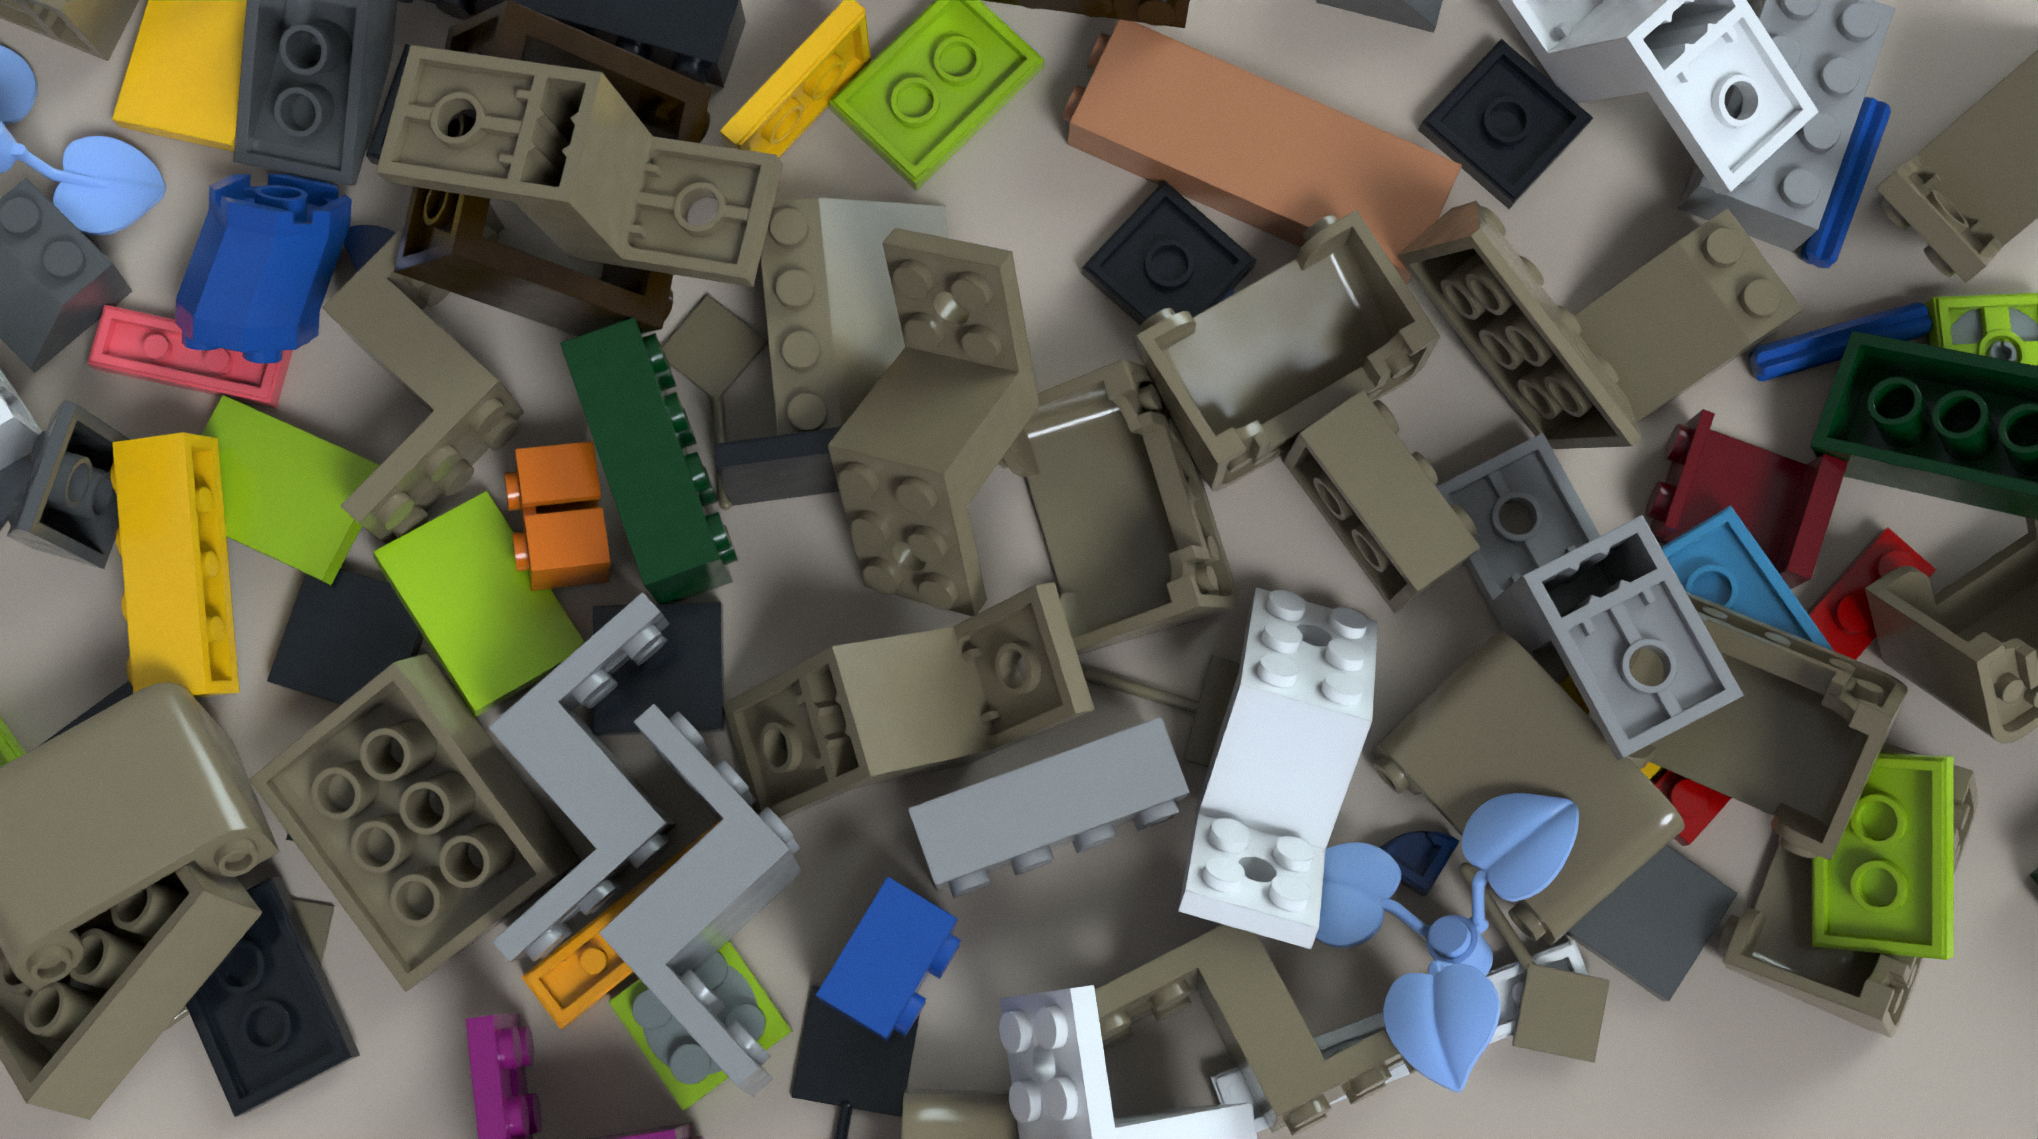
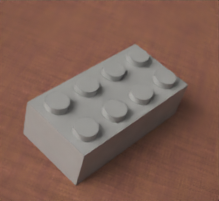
(1833, 56)
(1049, 805)

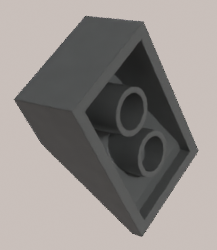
(312, 84)
(69, 492)

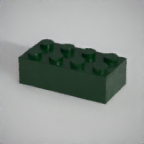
(1935, 423)
(646, 461)

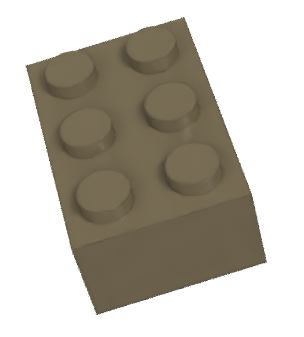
(1381, 500)

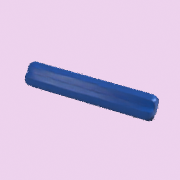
(1826, 243)
(1829, 343)

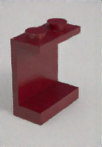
(1775, 497)

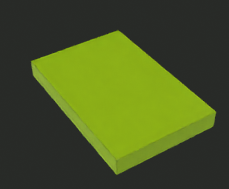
(936, 86)
(286, 489)
(475, 606)
(1894, 864)

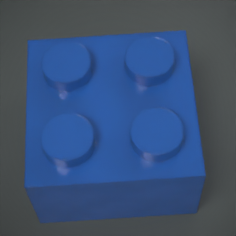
(889, 960)

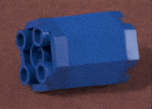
(262, 266)

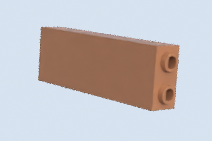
(1250, 143)

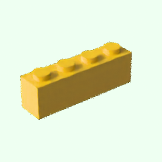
(175, 563)

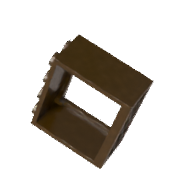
(445, 229)

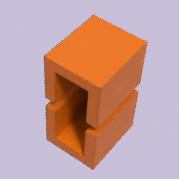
(560, 516)

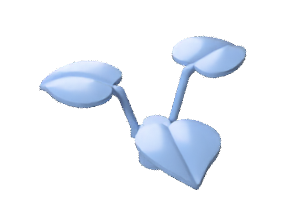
(102, 178)
(1453, 1011)

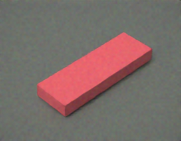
(153, 351)

